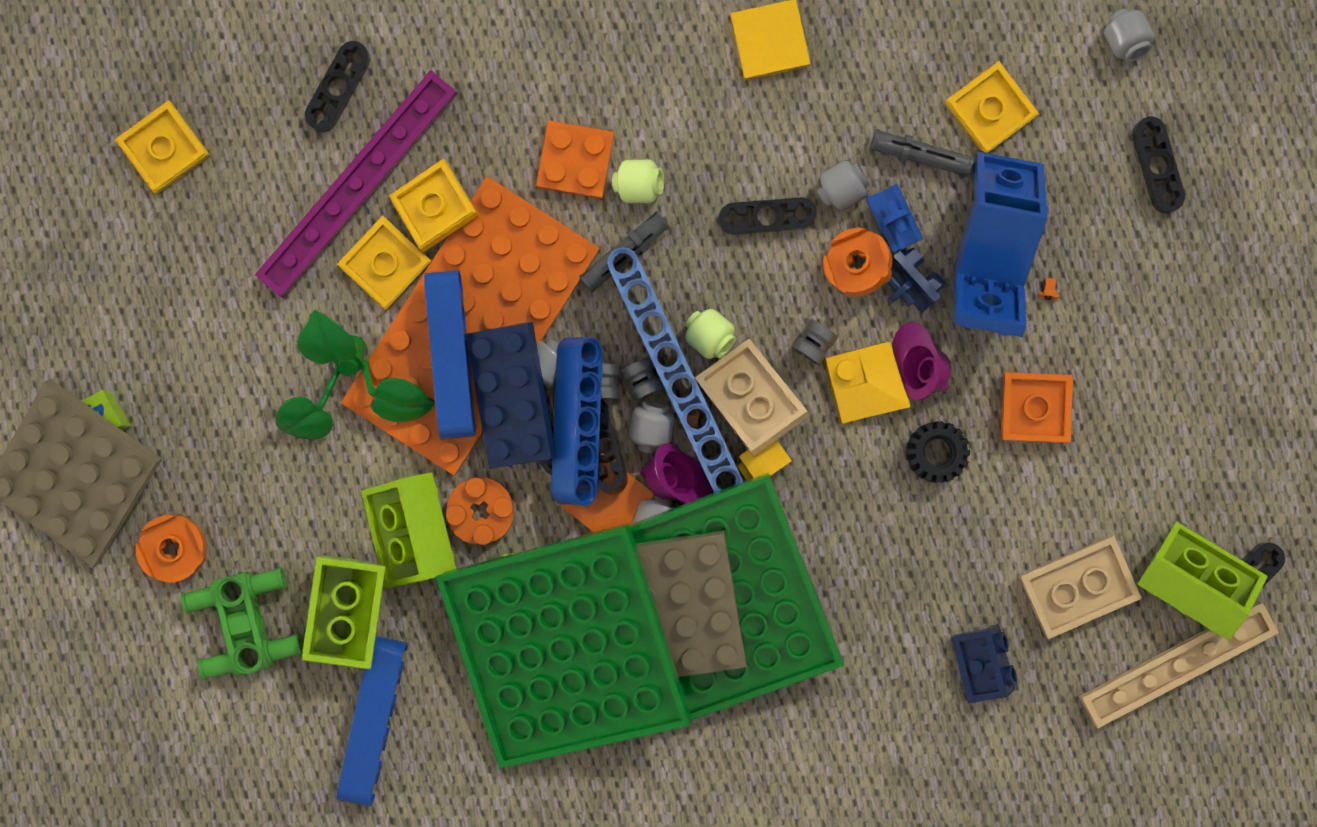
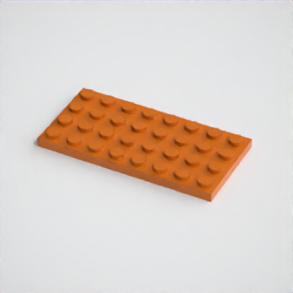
(512, 270)

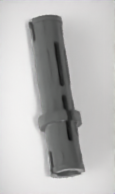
(908, 149)
(636, 241)

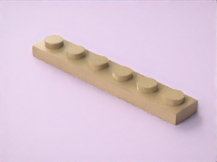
(1174, 668)

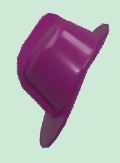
(919, 362)
(676, 475)

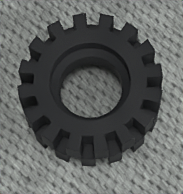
(958, 452)

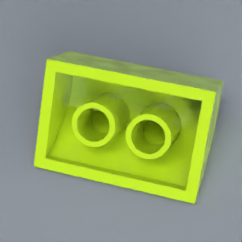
(408, 530)
(1203, 581)
(343, 612)

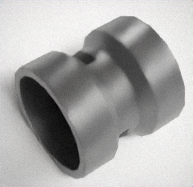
(819, 336)
(638, 372)
(608, 386)

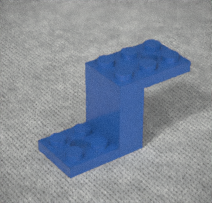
(999, 244)

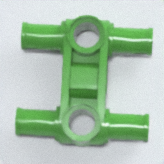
(242, 623)

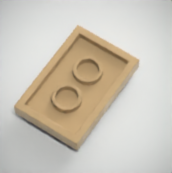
(752, 397)
(1079, 587)

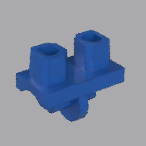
(894, 218)

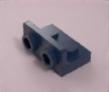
(984, 664)

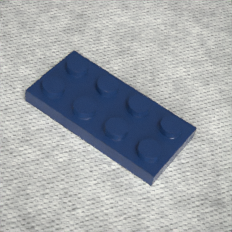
(511, 395)

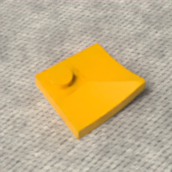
(865, 382)

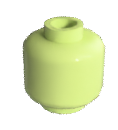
(638, 181)
(710, 333)

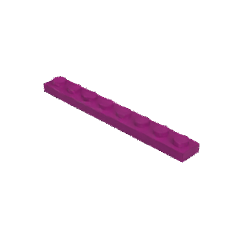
(356, 184)

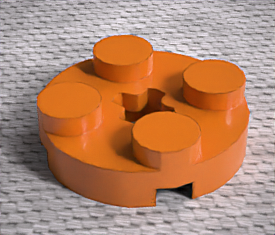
(874, 271)
(461, 515)
(153, 541)

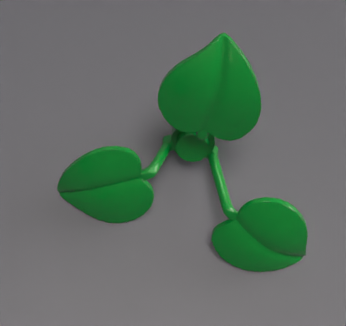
(325, 342)

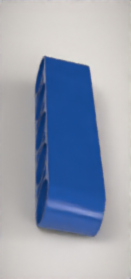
(449, 354)
(577, 421)
(370, 721)

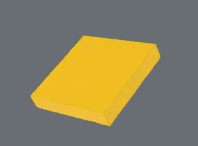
(770, 39)
(991, 108)
(162, 147)
(433, 205)
(384, 263)

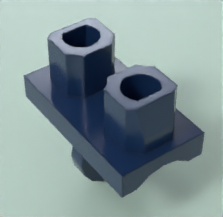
(910, 283)

